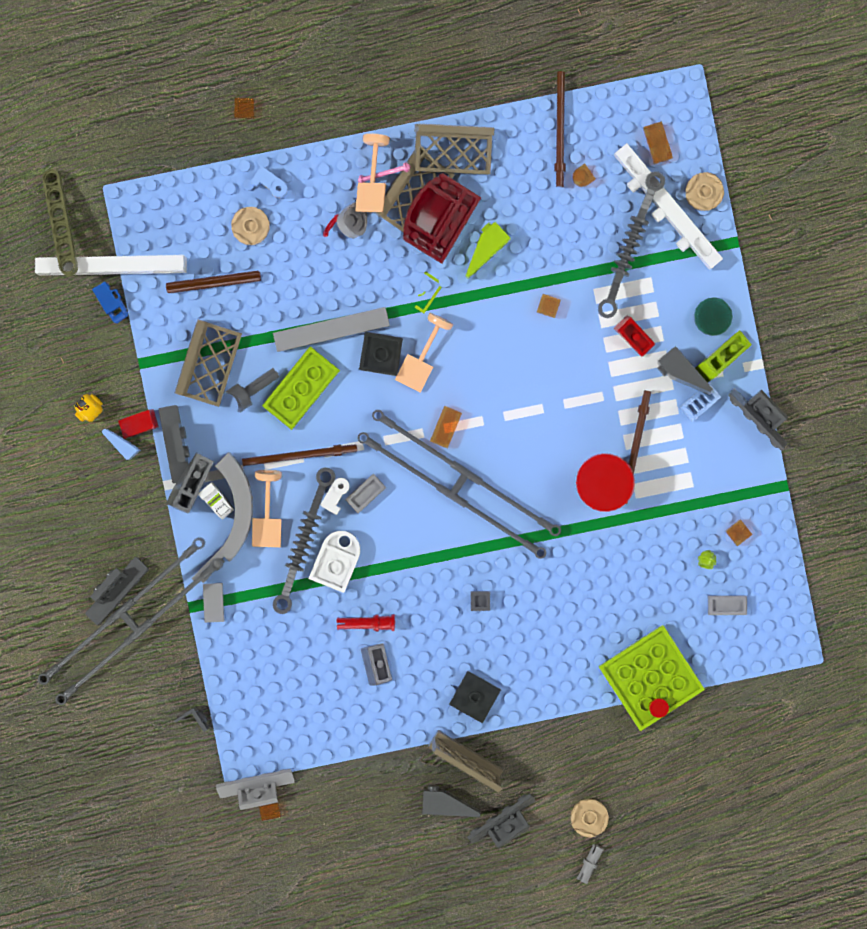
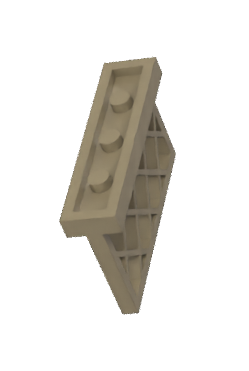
(456, 132)
(397, 188)
(192, 357)
(466, 760)

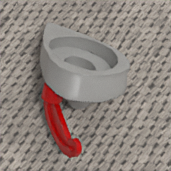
(349, 222)

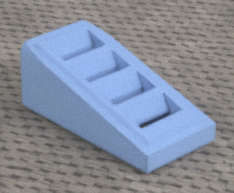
(684, 407)
(123, 446)

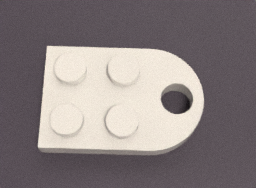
(335, 562)

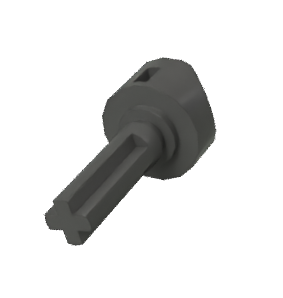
(243, 395)

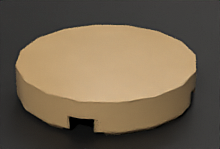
(704, 191)
(250, 225)
(589, 817)

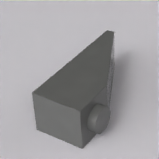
(681, 370)
(190, 483)
(441, 802)

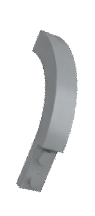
(243, 510)

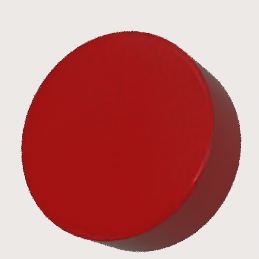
(658, 707)

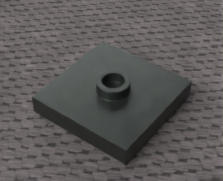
(380, 354)
(475, 696)

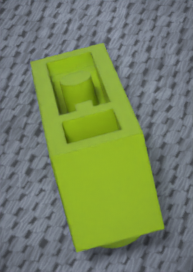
(489, 244)
(723, 356)

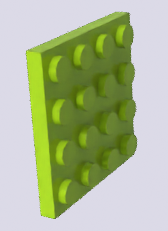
(649, 671)

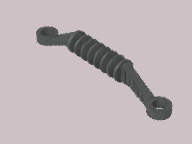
(630, 243)
(304, 538)

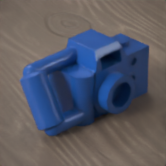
(110, 302)

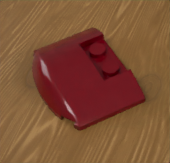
(438, 216)

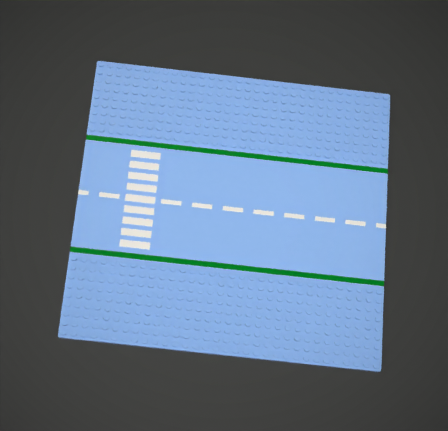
(533, 409)

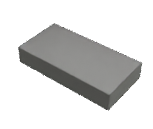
(365, 493)
(213, 602)
(727, 605)

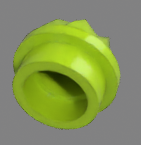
(707, 559)

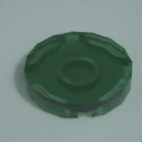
(713, 316)

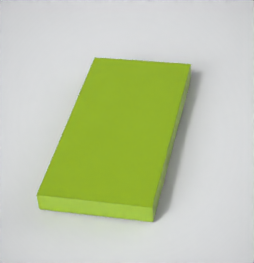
(301, 388)

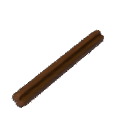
(216, 281)

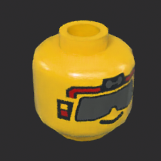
(88, 408)

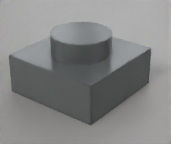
(480, 600)

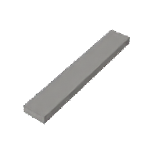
(331, 329)

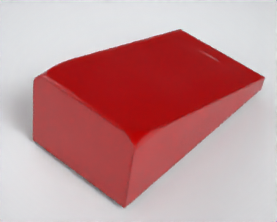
(634, 335)
(138, 423)

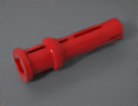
(376, 623)

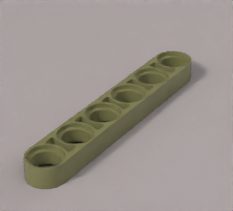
(63, 221)

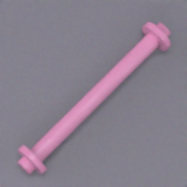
(406, 167)

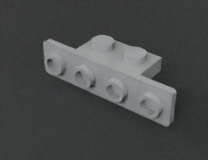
(256, 790)

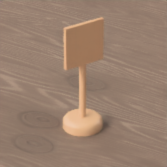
(372, 195)
(415, 371)
(267, 531)

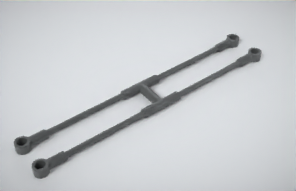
(452, 494)
(137, 630)

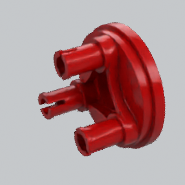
(605, 482)

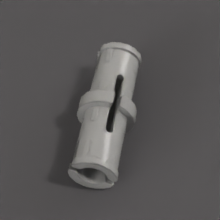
(590, 863)

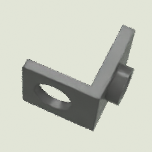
(199, 716)

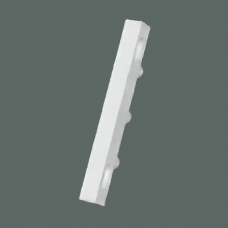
(668, 208)
(115, 265)

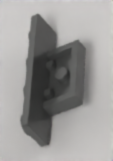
(763, 413)
(174, 441)
(114, 589)
(505, 825)

